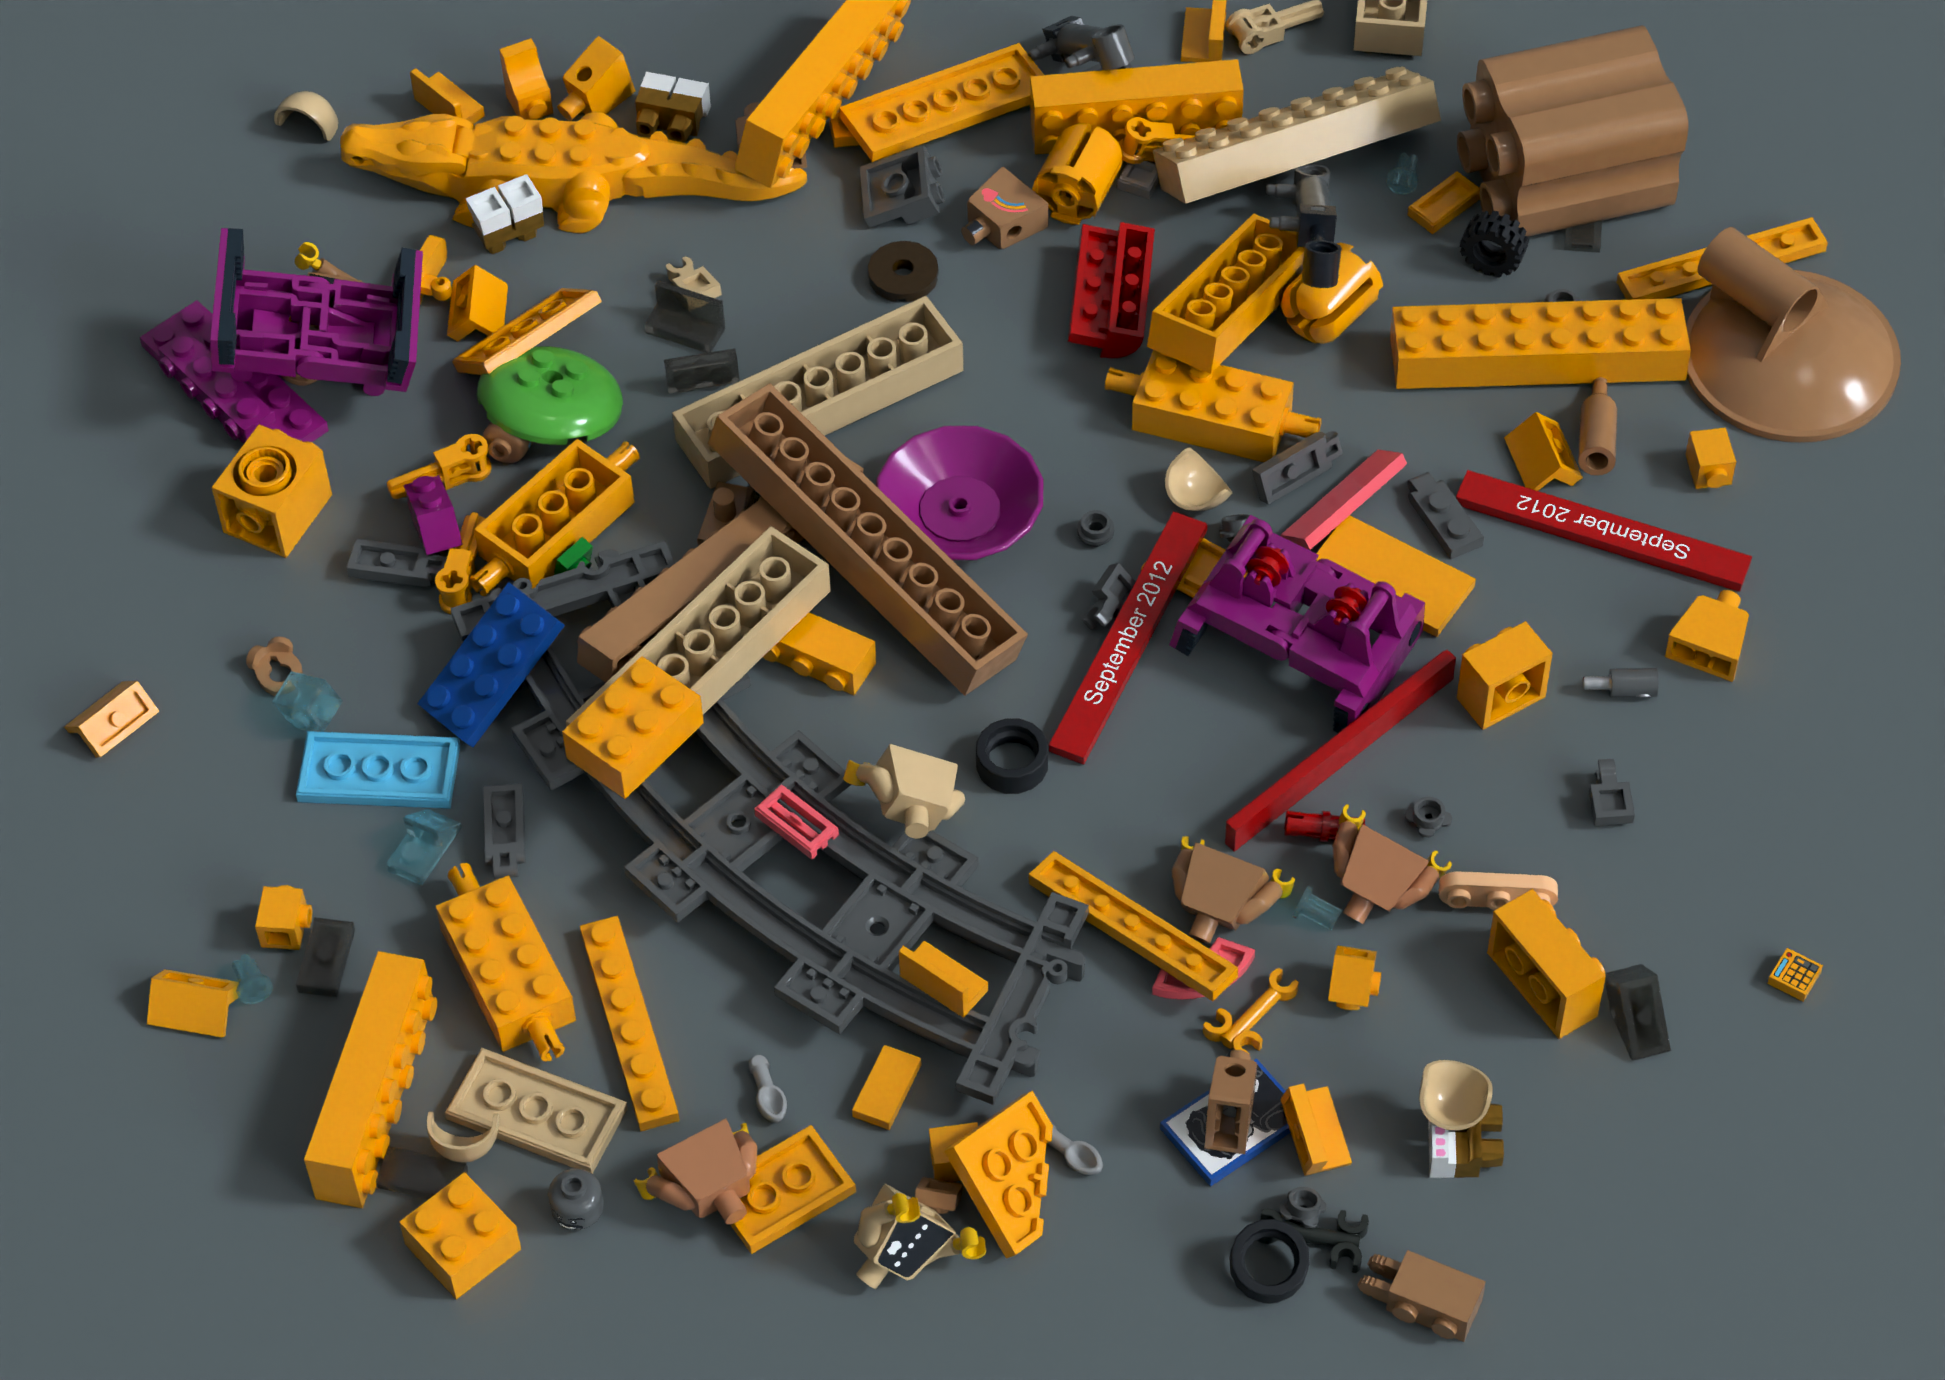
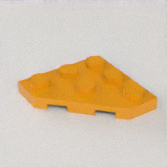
(1007, 1171)

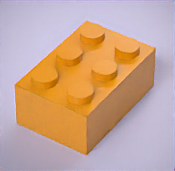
(633, 727)
(1546, 963)

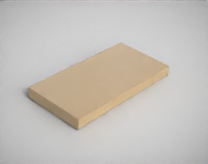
(537, 1110)

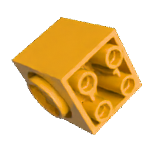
(272, 490)

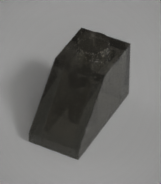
(1638, 1010)

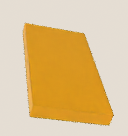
(526, 330)
(1405, 568)

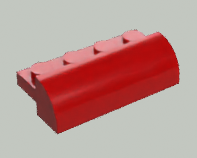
(1111, 288)

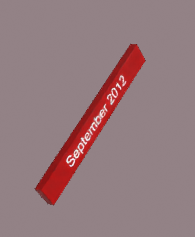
(1604, 530)
(1128, 638)

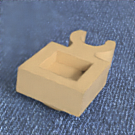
(695, 280)

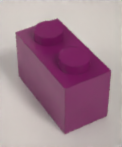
(432, 514)

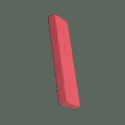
(1345, 498)

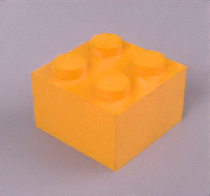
(1504, 675)
(460, 1235)

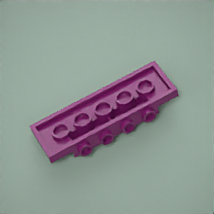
(184, 353)

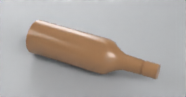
(1598, 431)

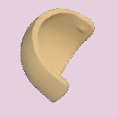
(314, 107)
(1194, 483)
(1454, 1094)
(461, 1148)

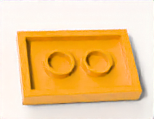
(790, 1188)

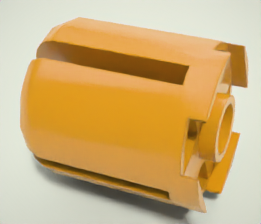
(1079, 172)
(1326, 313)

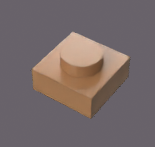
(939, 1194)

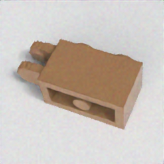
(1426, 1293)

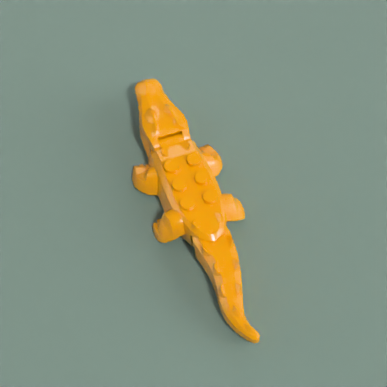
(569, 162)

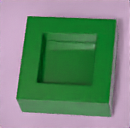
(573, 556)

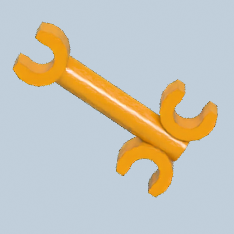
(1239, 1033)

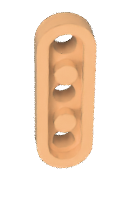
(1493, 889)

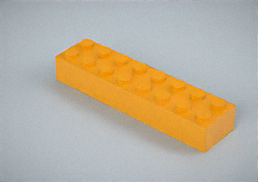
(816, 86)
(1539, 343)

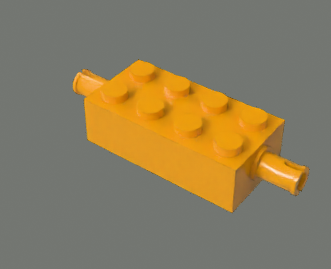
(1216, 411)
(551, 512)
(506, 963)

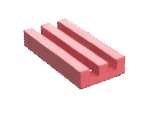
(817, 840)

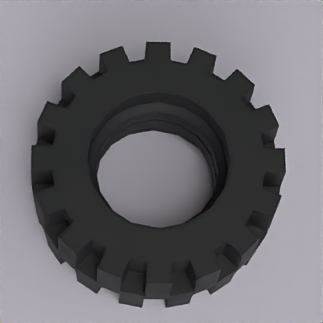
(1498, 230)

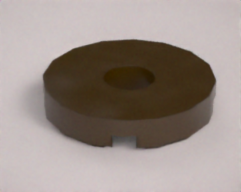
(903, 256)

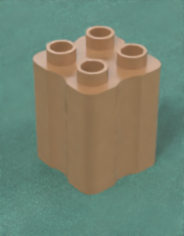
(1574, 131)

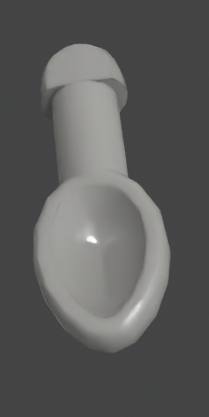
(769, 1098)
(1078, 1154)

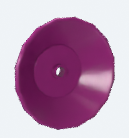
(970, 471)

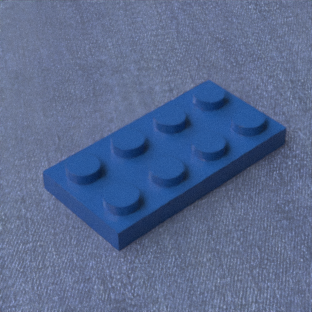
(491, 664)

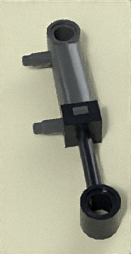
(1313, 224)

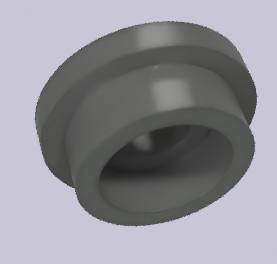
(1095, 521)

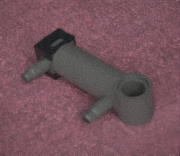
(1078, 43)

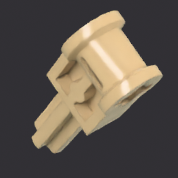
(1266, 26)

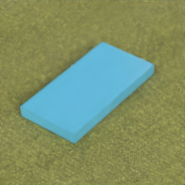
(378, 769)

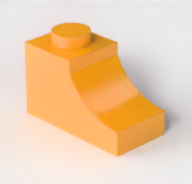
(525, 81)

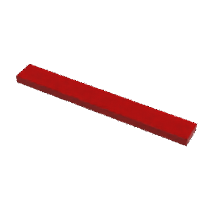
(1339, 750)

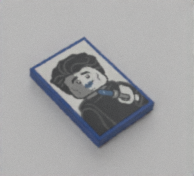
(1267, 1126)

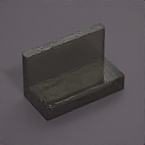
(686, 317)

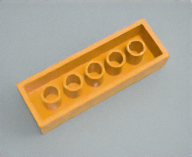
(1180, 94)
(1226, 295)
(370, 1080)

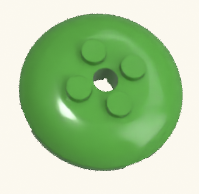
(551, 396)

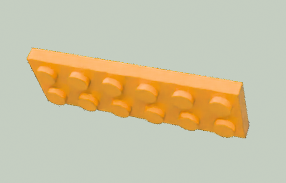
(941, 102)

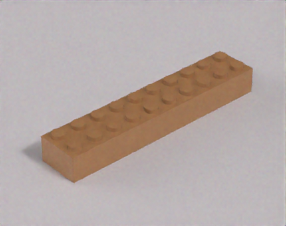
(867, 539)

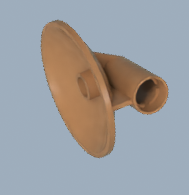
(1786, 347)

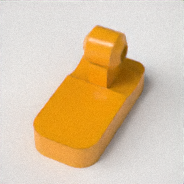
(434, 258)

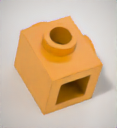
(282, 917)
(1353, 978)

